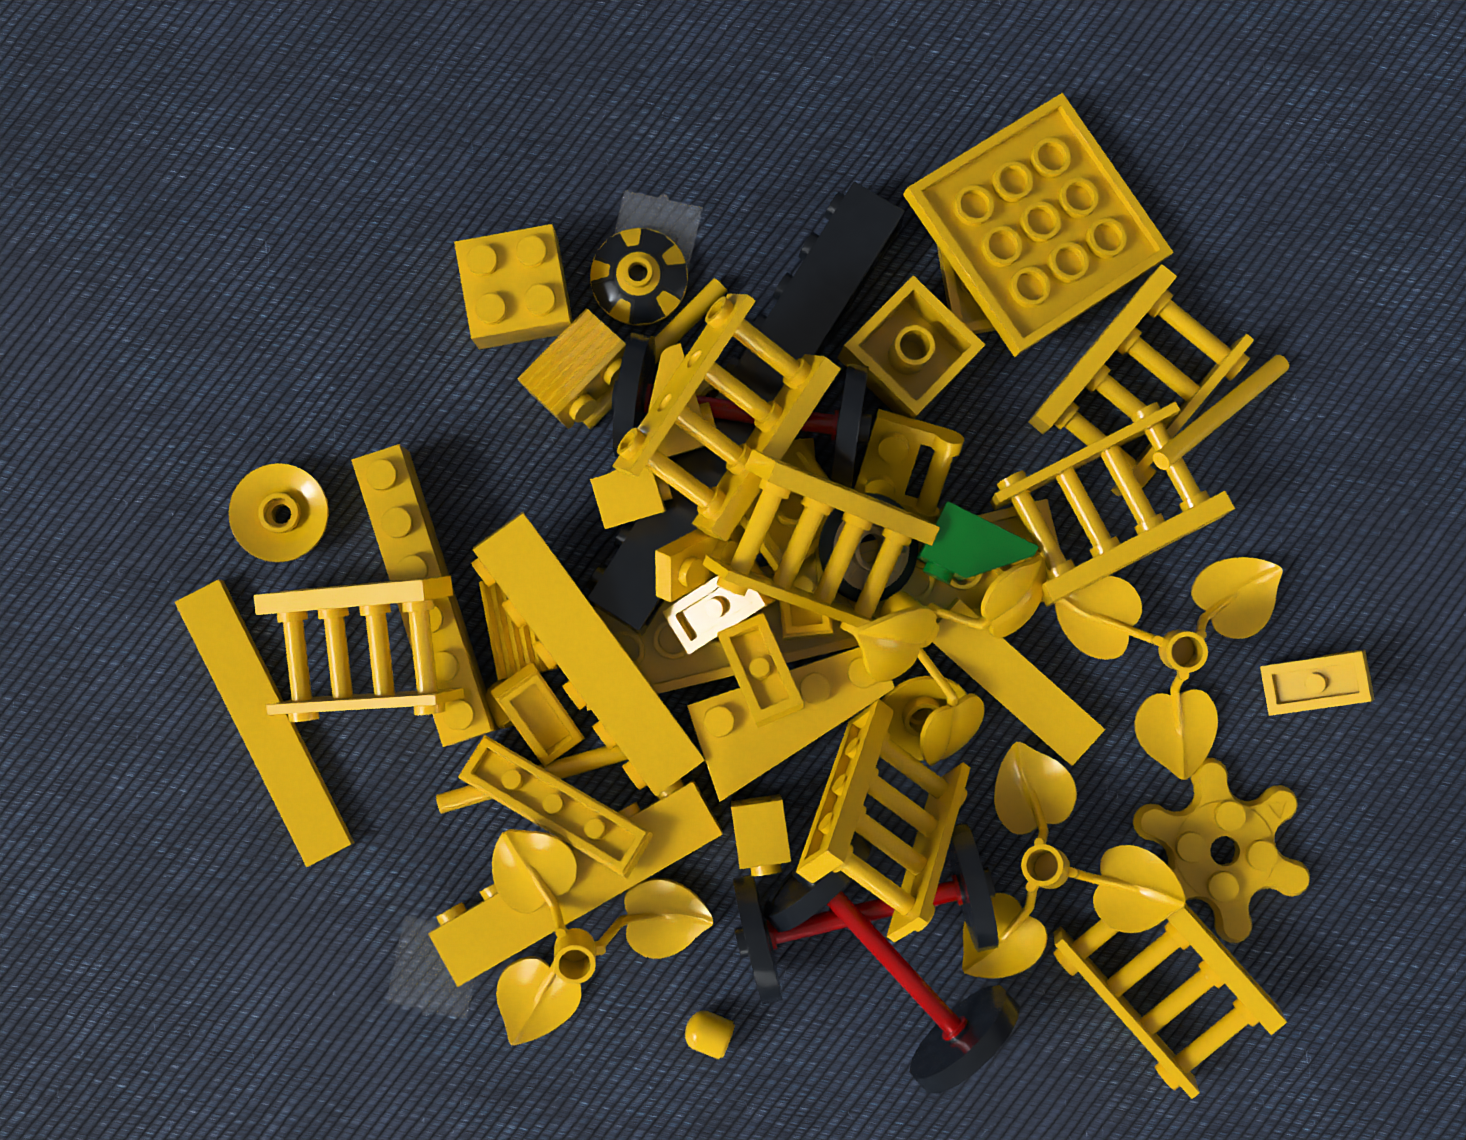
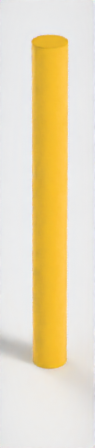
(668, 337)
(1220, 412)
(560, 768)

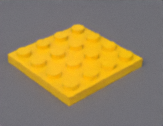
(1037, 224)

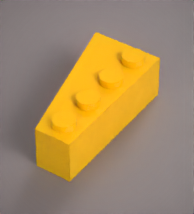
(742, 752)

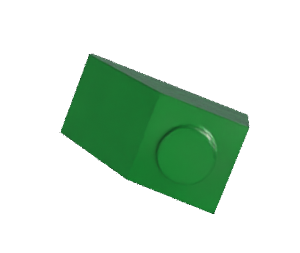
(970, 546)

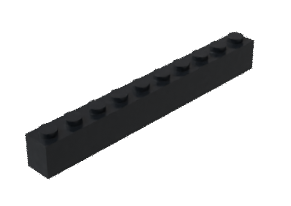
(800, 323)

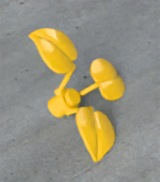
(907, 626)
(1179, 726)
(536, 868)
(1133, 887)

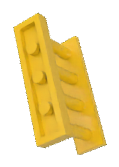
(1124, 337)
(775, 421)
(818, 498)
(1107, 552)
(373, 603)
(843, 813)
(1216, 969)

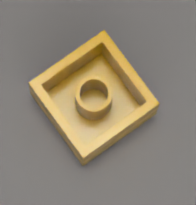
(513, 286)
(911, 349)

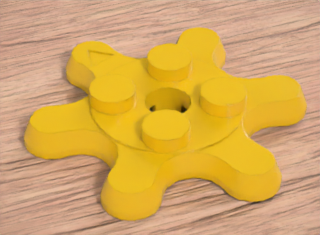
(1251, 826)

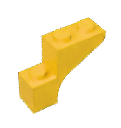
(630, 498)

